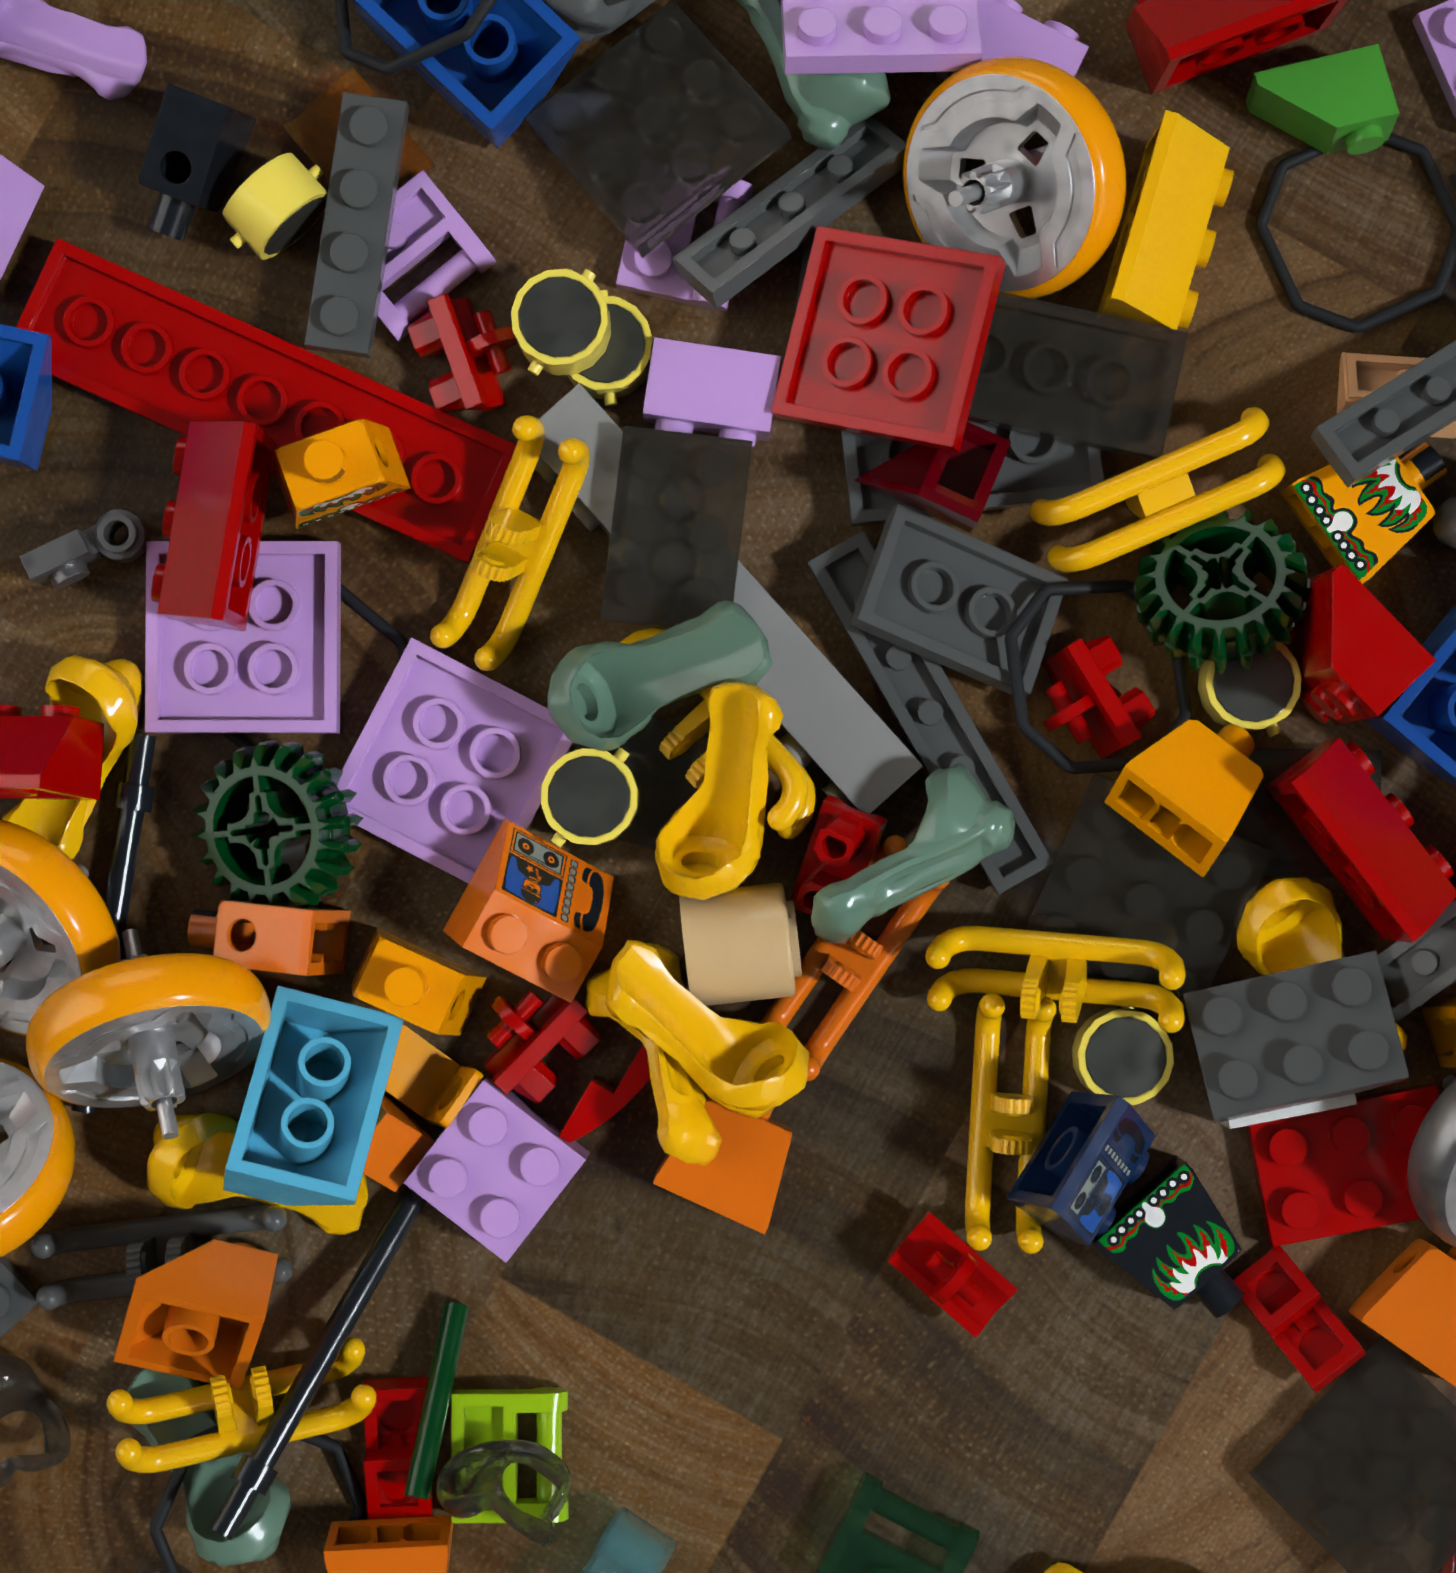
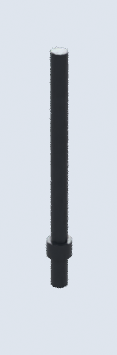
(133, 800)
(256, 1472)

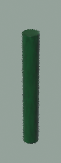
(436, 1401)

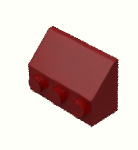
(1196, 37)
(215, 524)
(1352, 651)
(50, 754)
(1365, 840)

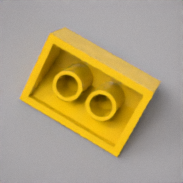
(1167, 225)

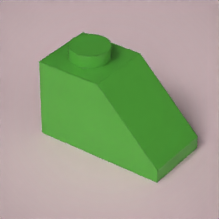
(1329, 100)

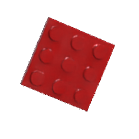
(888, 338)

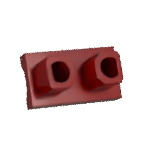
(473, 351)
(1088, 701)
(838, 849)
(529, 1034)
(952, 1274)

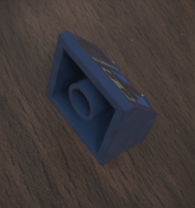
(1083, 1166)

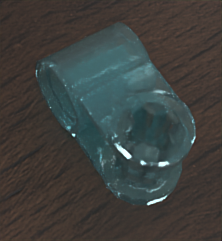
(630, 1547)

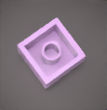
(497, 1168)

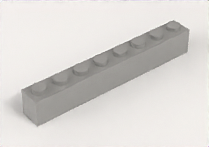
(820, 709)

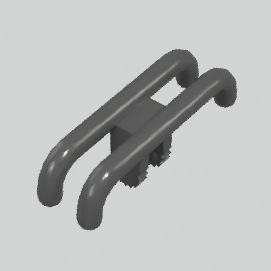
(149, 1245)

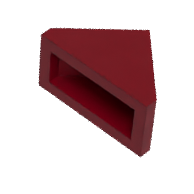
(944, 481)

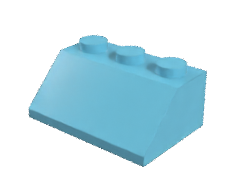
(312, 1101)

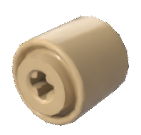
(741, 945)

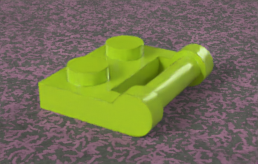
(493, 1416)

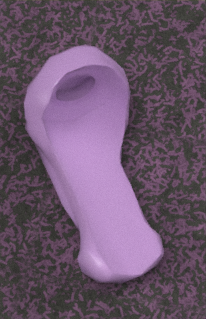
(72, 45)

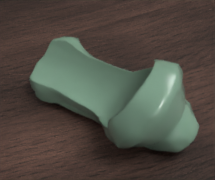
(821, 102)
(613, 688)
(951, 839)
(210, 1483)

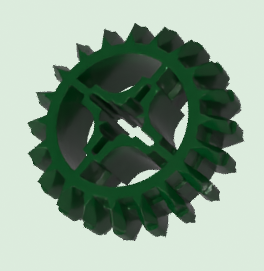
(1225, 611)
(266, 863)

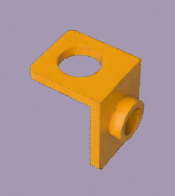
(429, 1080)

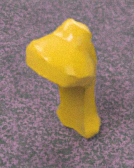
(106, 695)
(720, 830)
(1292, 927)
(732, 1060)
(683, 1122)
(193, 1167)

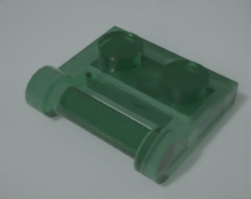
(863, 1551)

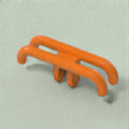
(854, 965)

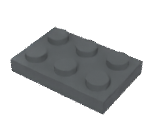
(954, 599)
(1296, 1037)

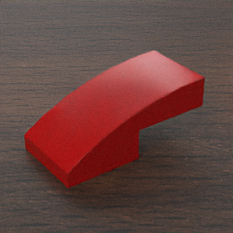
(604, 1101)
(1298, 1319)
(390, 1446)

